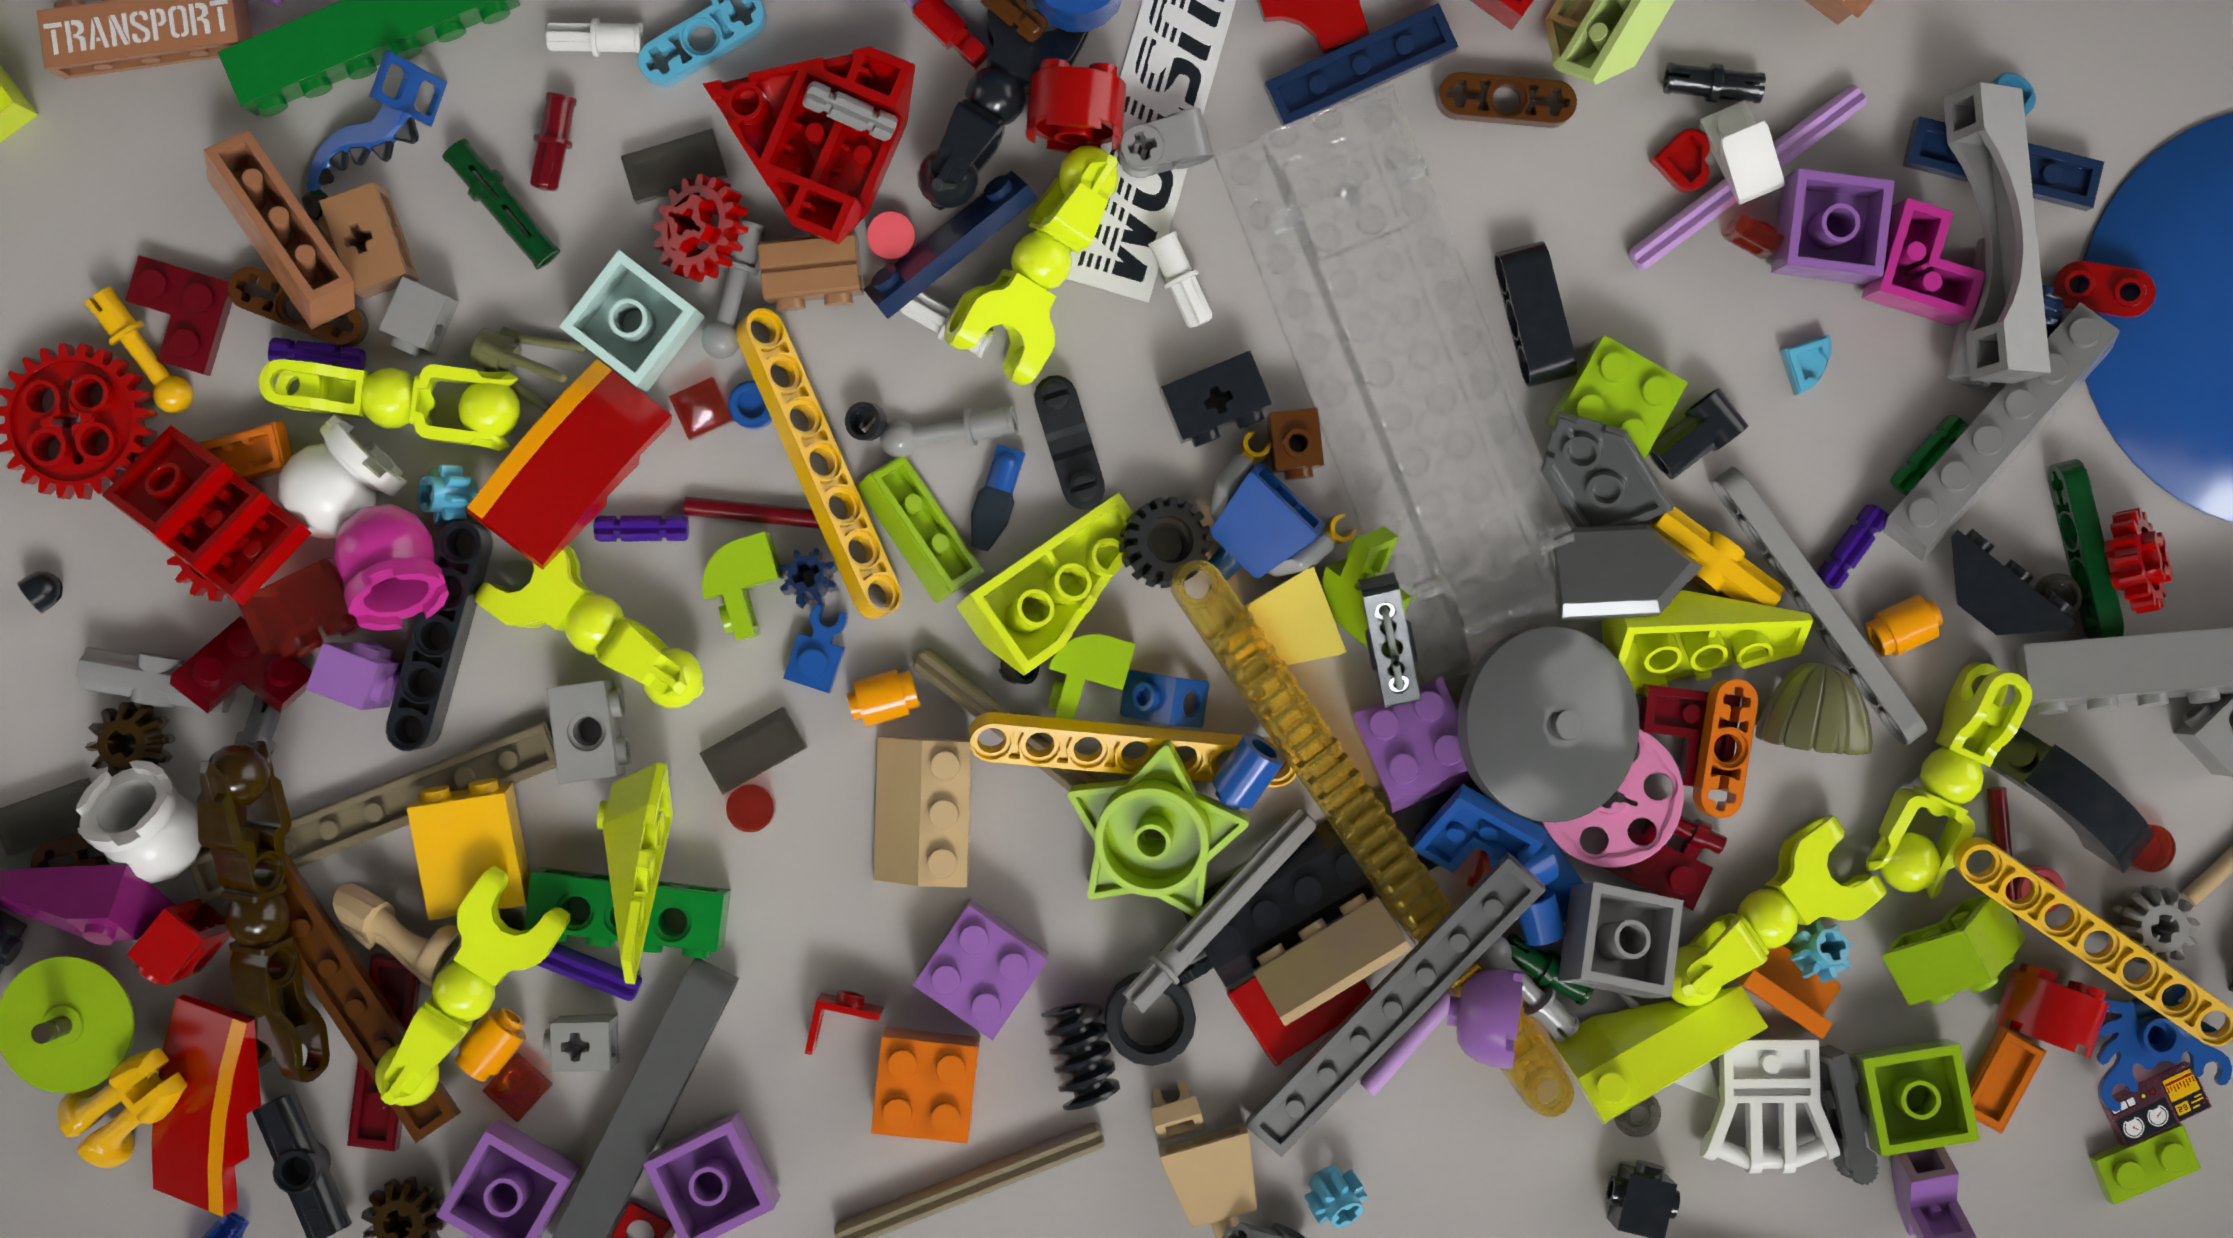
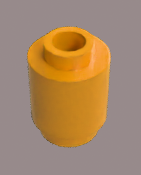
(1904, 626)
(883, 697)
(490, 1043)

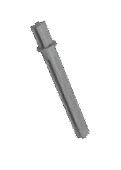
(1219, 910)

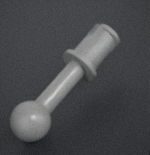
(720, 336)
(902, 438)
(1538, 1001)

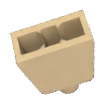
(1212, 1177)

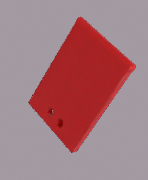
(1284, 1041)

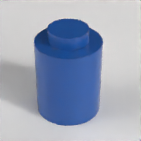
(1247, 772)

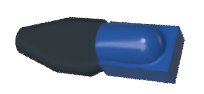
(995, 499)

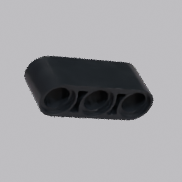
(1535, 314)

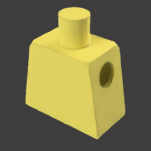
(1298, 619)

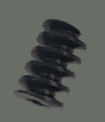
(1082, 1054)

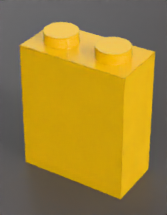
(464, 836)

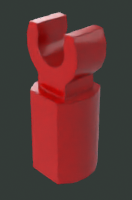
(950, 30)

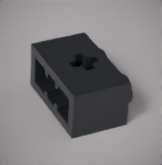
(1233, 377)

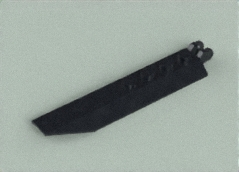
(1302, 890)

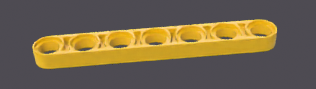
(818, 440)
(1112, 739)
(2083, 922)

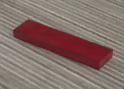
(372, 1120)

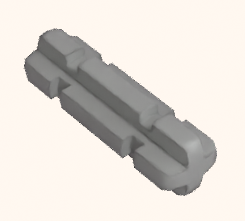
(849, 111)

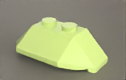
(1601, 36)

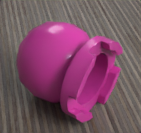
(388, 567)

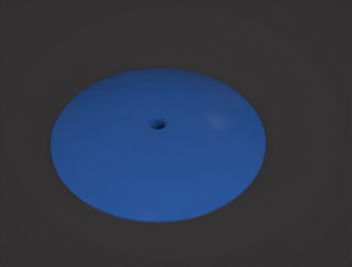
(2171, 369)

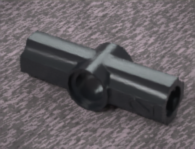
(290, 1136)

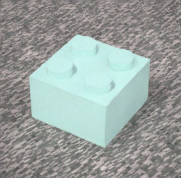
(632, 321)

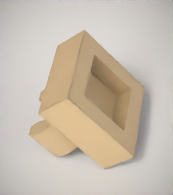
(1178, 1117)

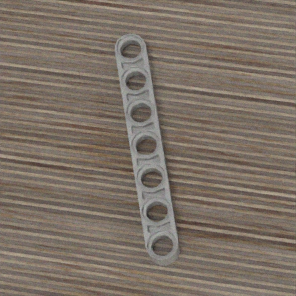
(1815, 598)

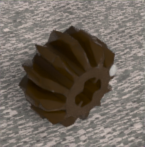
(114, 732)
(405, 1201)

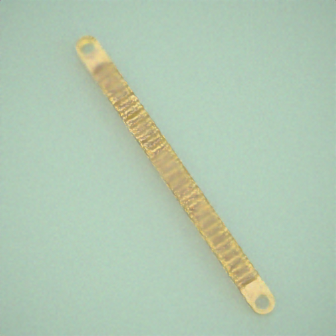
(1345, 798)

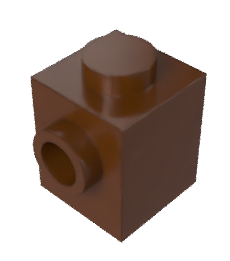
(1295, 442)

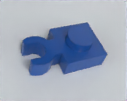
(816, 658)

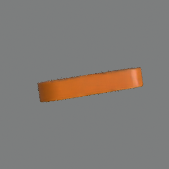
(1743, 737)

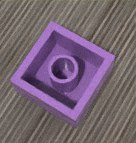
(1833, 226)
(1414, 746)
(981, 969)
(712, 1179)
(508, 1186)

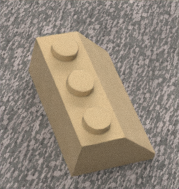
(923, 811)
(1330, 957)

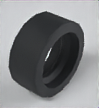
(1157, 1053)

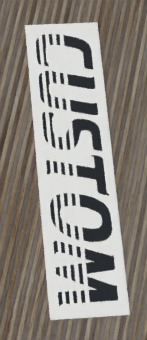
(1164, 72)

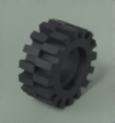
(1170, 514)

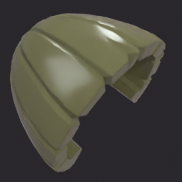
(1817, 709)

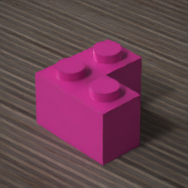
(1916, 275)

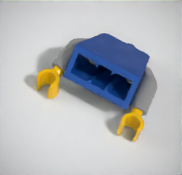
(1265, 522)

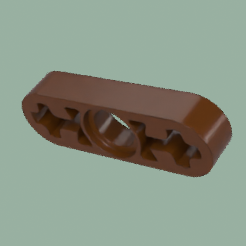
(1539, 116)
(262, 307)

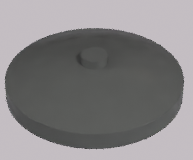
(1548, 724)

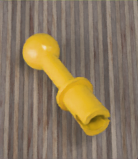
(170, 392)

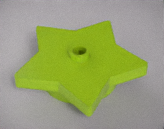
(1150, 865)

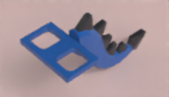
(375, 135)

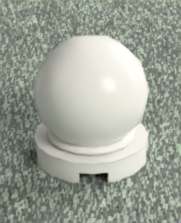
(335, 479)
(140, 822)

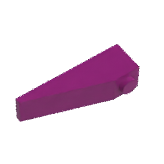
(88, 901)

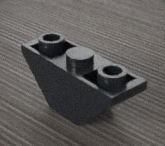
(2000, 593)

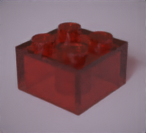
(300, 611)

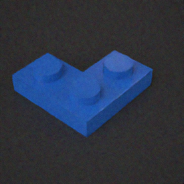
(1476, 822)

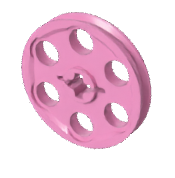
(1616, 820)

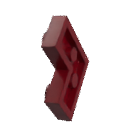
(196, 306)
(236, 660)
(1682, 715)

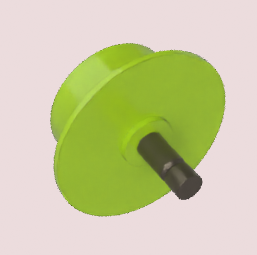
(65, 1024)

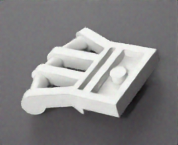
(1770, 1072)

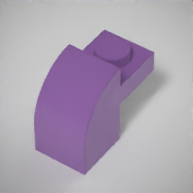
(1928, 1194)

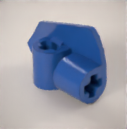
(1546, 916)

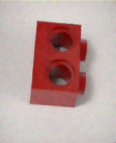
(179, 942)

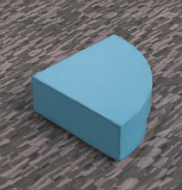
(1806, 362)

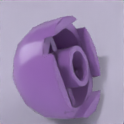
(1488, 1016)

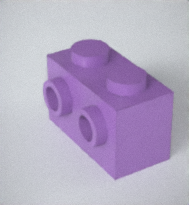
(356, 674)

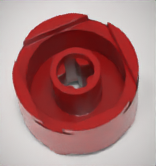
(1075, 105)
(2052, 1011)

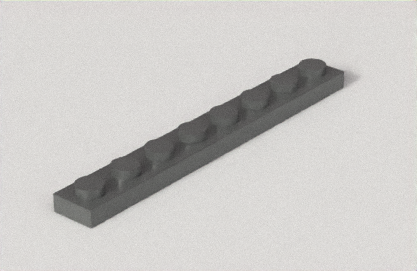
(1395, 1004)

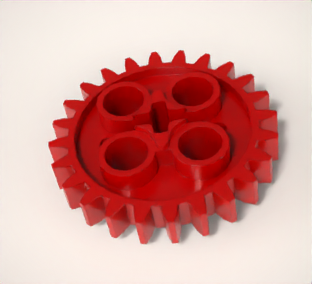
(32, 428)

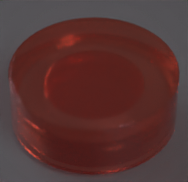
(751, 807)
(2158, 852)

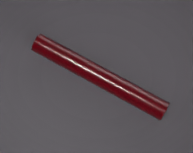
(749, 512)
(2000, 829)

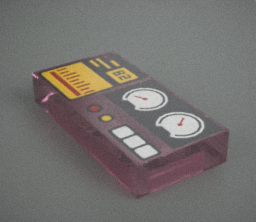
(2157, 1104)

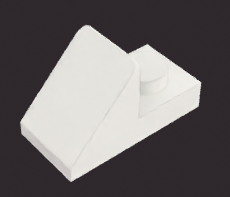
(1743, 152)

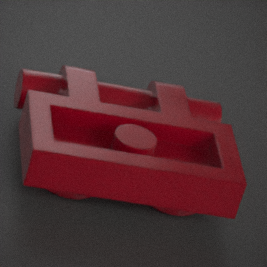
(1673, 871)

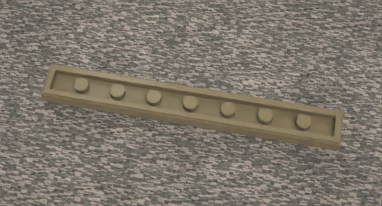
(385, 805)

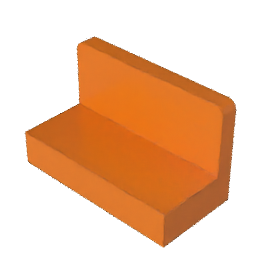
(1784, 989)

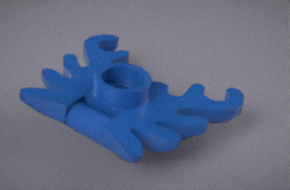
(2147, 1038)

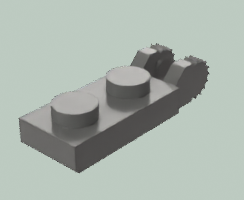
(1846, 1115)

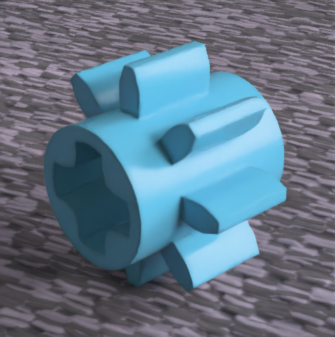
(446, 493)
(1821, 951)
(1336, 1196)

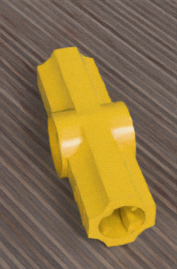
(1721, 560)

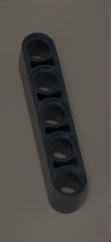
(423, 654)

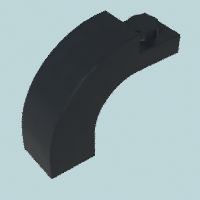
(2083, 799)

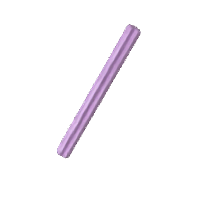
(1721, 196)

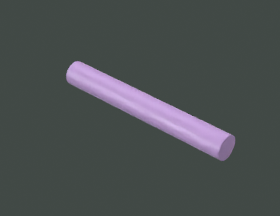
(1406, 1045)

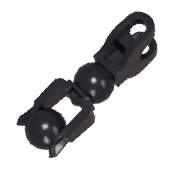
(991, 101)

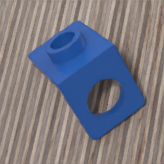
(1161, 699)

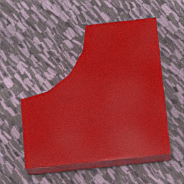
(1328, 21)

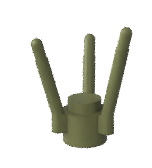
(500, 353)

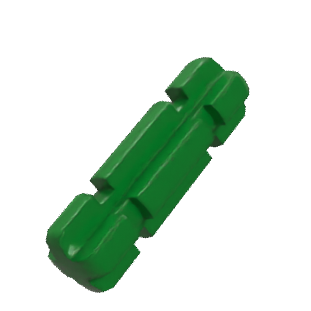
(1928, 454)

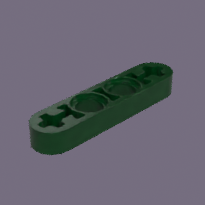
(2085, 548)

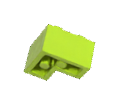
(1956, 953)

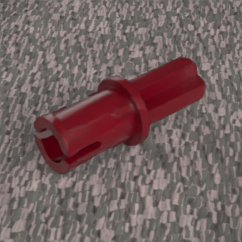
(552, 141)

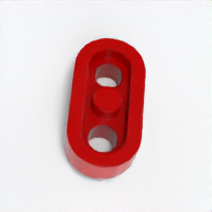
(2104, 289)

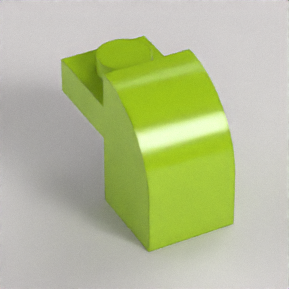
(1364, 556)
(732, 572)
(1092, 659)

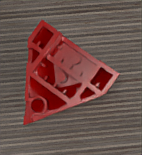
(812, 163)

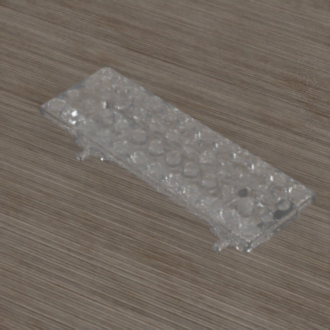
(1403, 373)

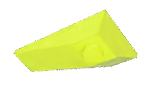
(1046, 594)
(1701, 635)
(635, 837)
(1645, 1048)

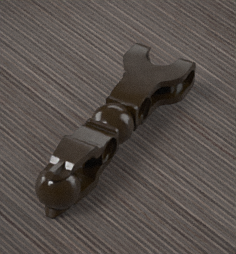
(252, 872)

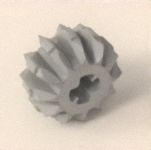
(2159, 908)

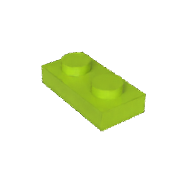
(2145, 1164)

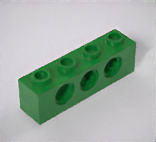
(703, 906)

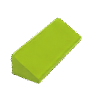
(919, 528)

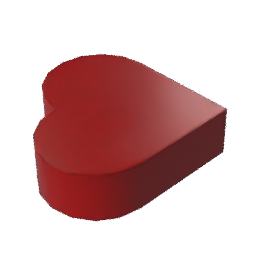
(1684, 161)

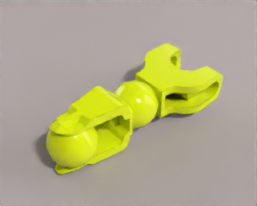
(1020, 299)
(397, 398)
(597, 628)
(1970, 735)
(1770, 916)
(464, 988)

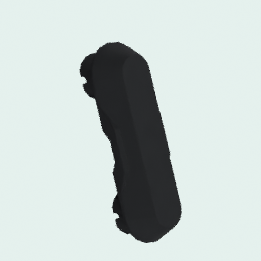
(1069, 442)

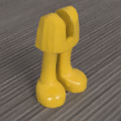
(145, 1100)

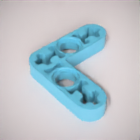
(728, 37)

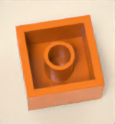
(925, 1085)

